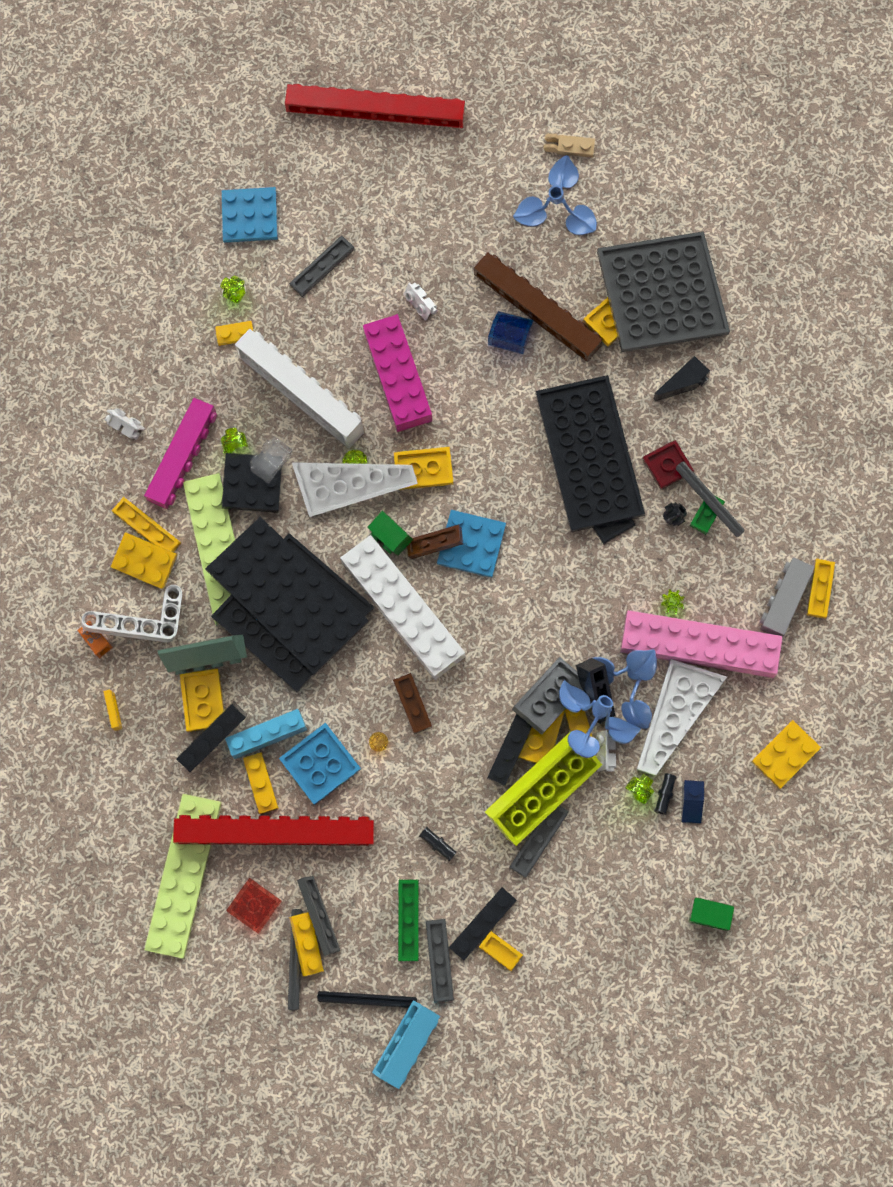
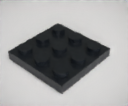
(245, 489)

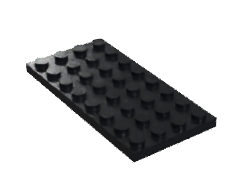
(589, 453)
(287, 595)

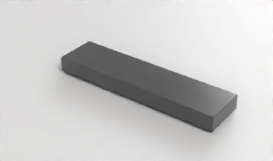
(322, 266)
(538, 842)
(318, 915)
(439, 960)

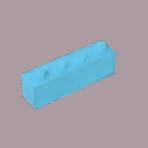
(266, 734)
(406, 1044)

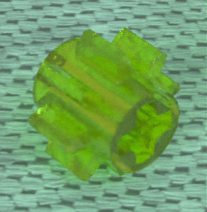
(669, 605)

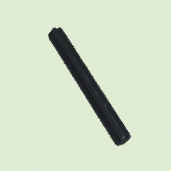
(365, 999)

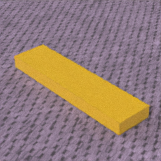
(145, 525)

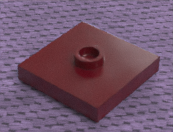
(663, 464)

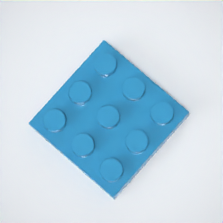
(249, 214)
(480, 544)
(320, 764)

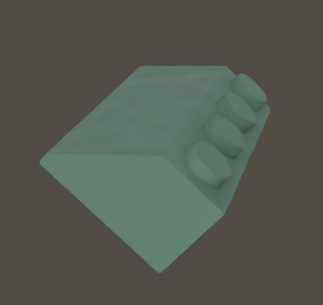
(203, 653)

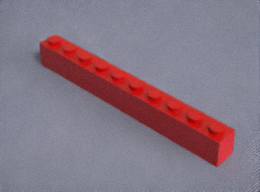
(375, 105)
(273, 831)

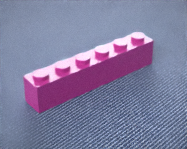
(180, 453)

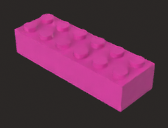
(397, 373)

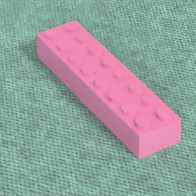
(702, 644)

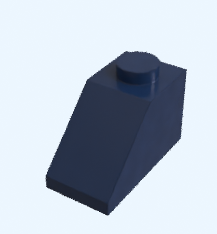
(692, 801)

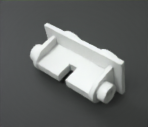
(415, 296)
(117, 419)
(607, 759)

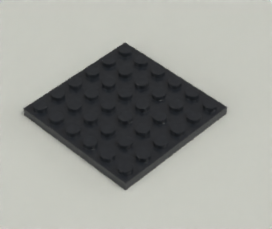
(262, 644)

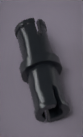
(665, 794)
(438, 843)

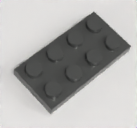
(542, 701)

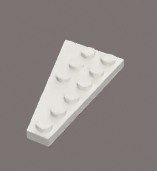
(341, 484)
(680, 703)

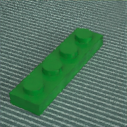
(408, 920)

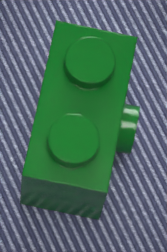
(390, 533)

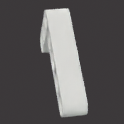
(139, 623)

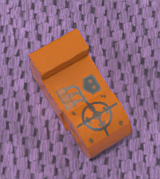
(96, 641)

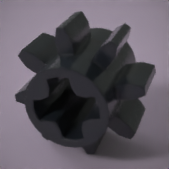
(674, 514)

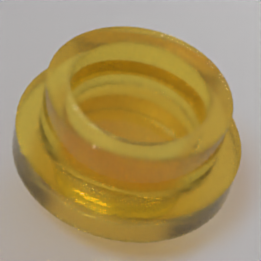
(378, 741)

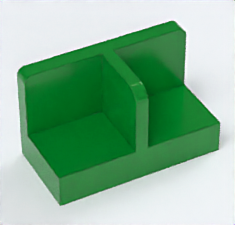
(711, 914)

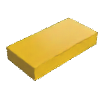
(113, 711)
(500, 951)

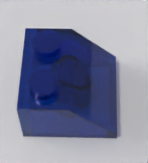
(510, 332)

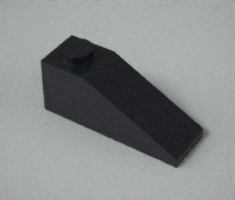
(688, 378)
(594, 681)

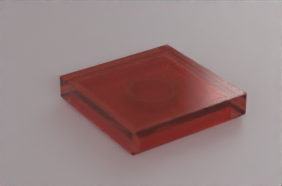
(254, 905)

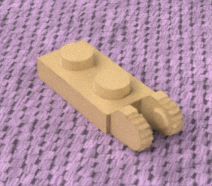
(570, 145)

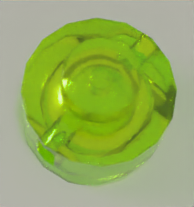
(232, 286)
(233, 440)
(355, 457)
(641, 787)

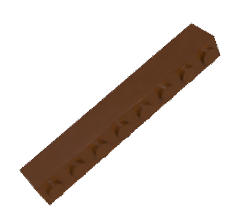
(537, 306)

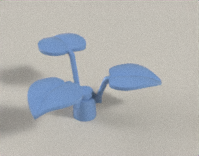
(562, 174)
(640, 666)
(583, 744)

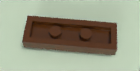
(435, 541)
(412, 703)

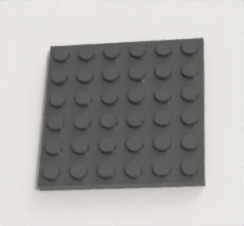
(662, 291)

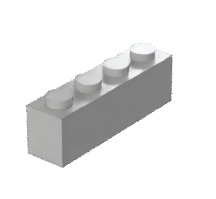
(787, 597)

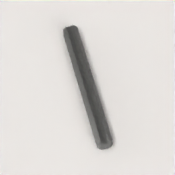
(710, 499)
(294, 971)

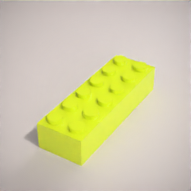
(541, 791)

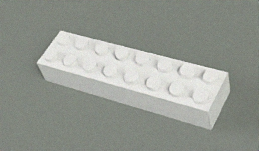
(300, 388)
(403, 607)

